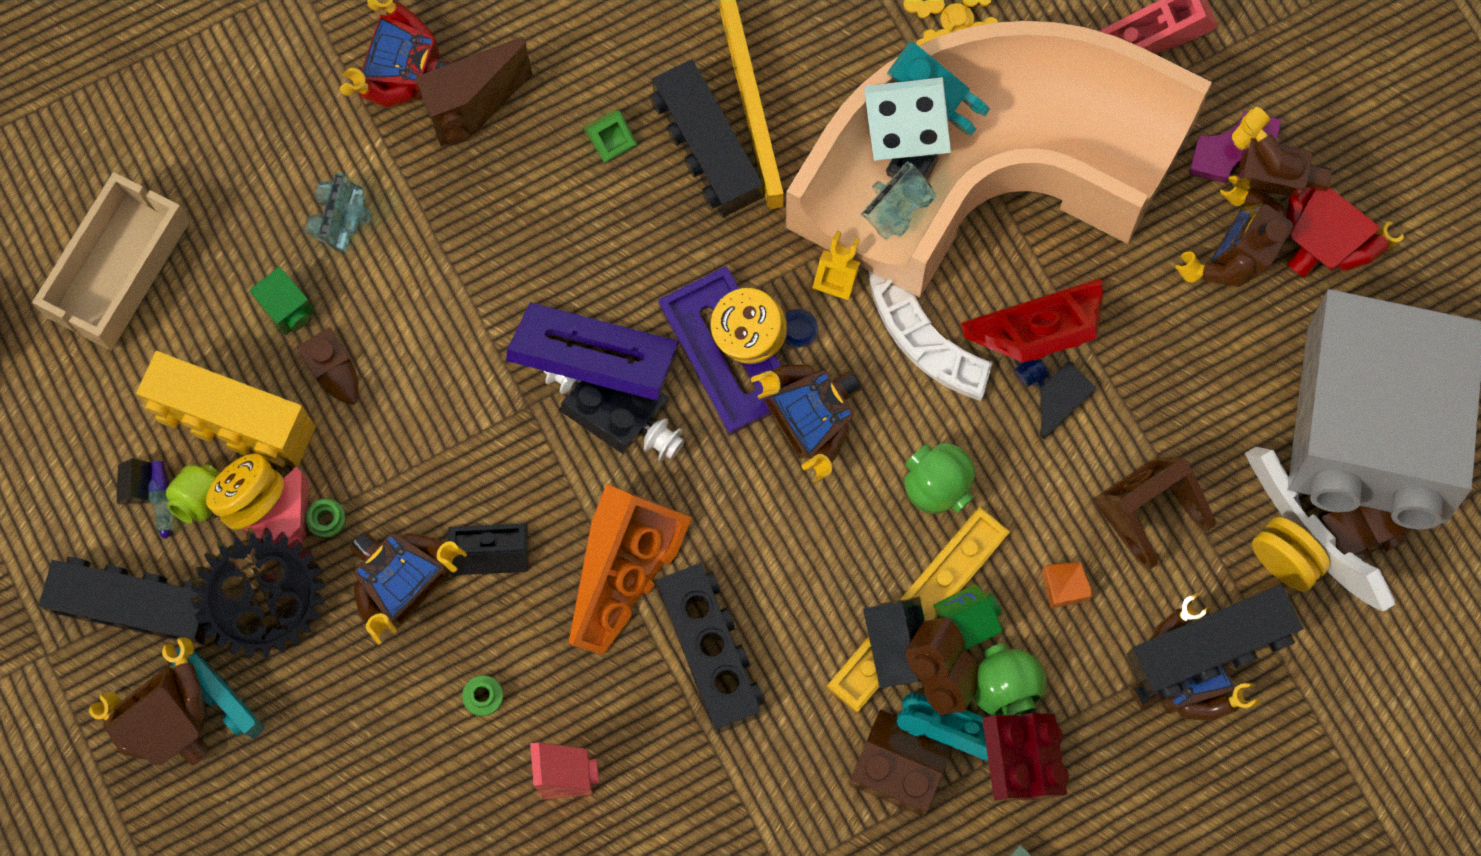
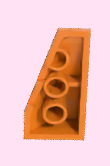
(623, 554)

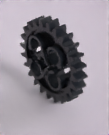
(224, 607)

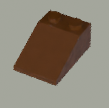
(473, 89)

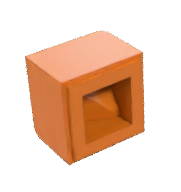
(1066, 584)

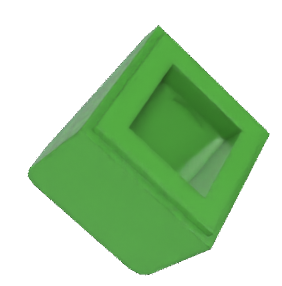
(610, 135)

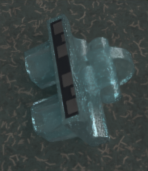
(896, 200)
(342, 212)

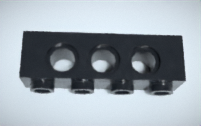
(677, 593)

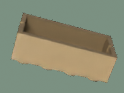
(111, 261)

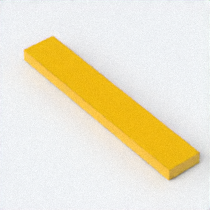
(751, 103)
(942, 578)

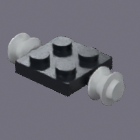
(618, 416)

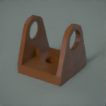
(1142, 485)

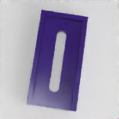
(683, 315)
(642, 378)

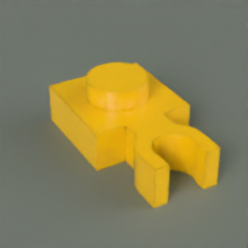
(837, 269)

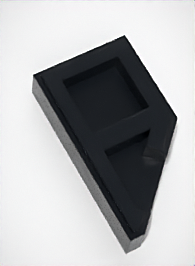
(1061, 397)

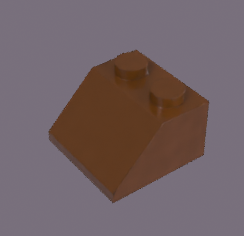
(900, 765)

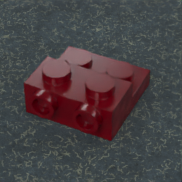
(1025, 756)

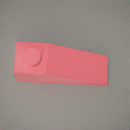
(1165, 24)
(562, 771)

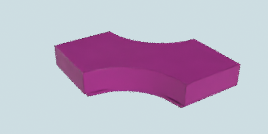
(1218, 156)

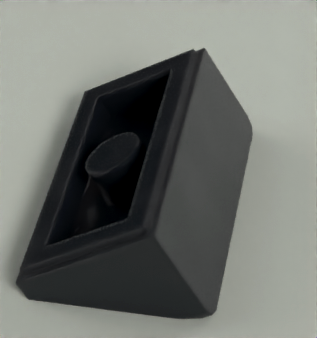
(490, 548)

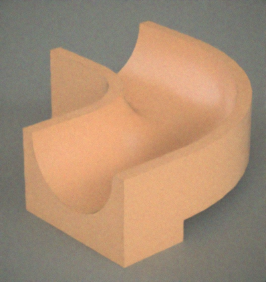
(1064, 120)

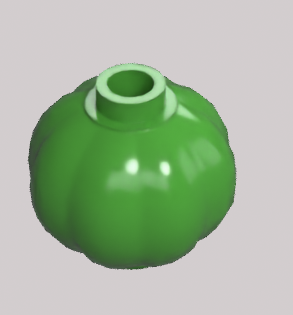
(939, 478)
(1009, 681)

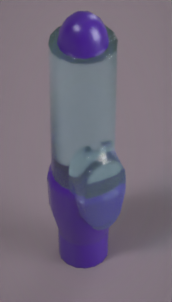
(157, 496)

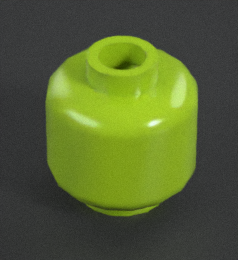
(189, 492)

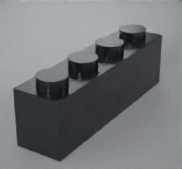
(706, 138)
(121, 600)
(1215, 641)

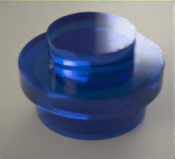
(801, 328)
(1031, 373)

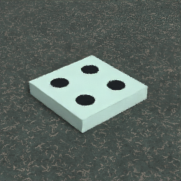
(907, 119)

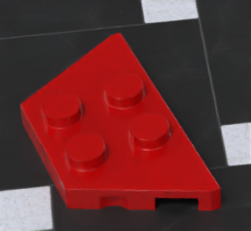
(1042, 324)

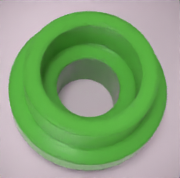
(321, 507)
(482, 708)

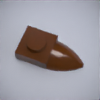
(331, 366)

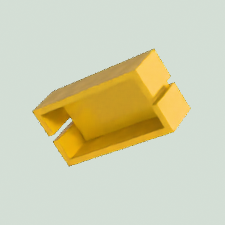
(225, 410)

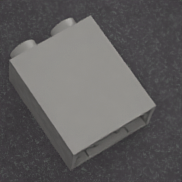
(1387, 409)

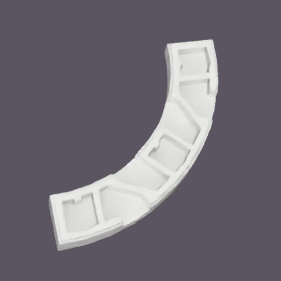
(923, 343)
(1349, 570)

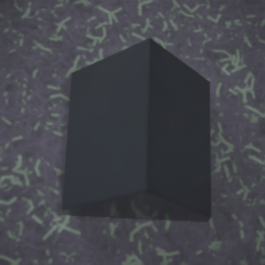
(133, 482)

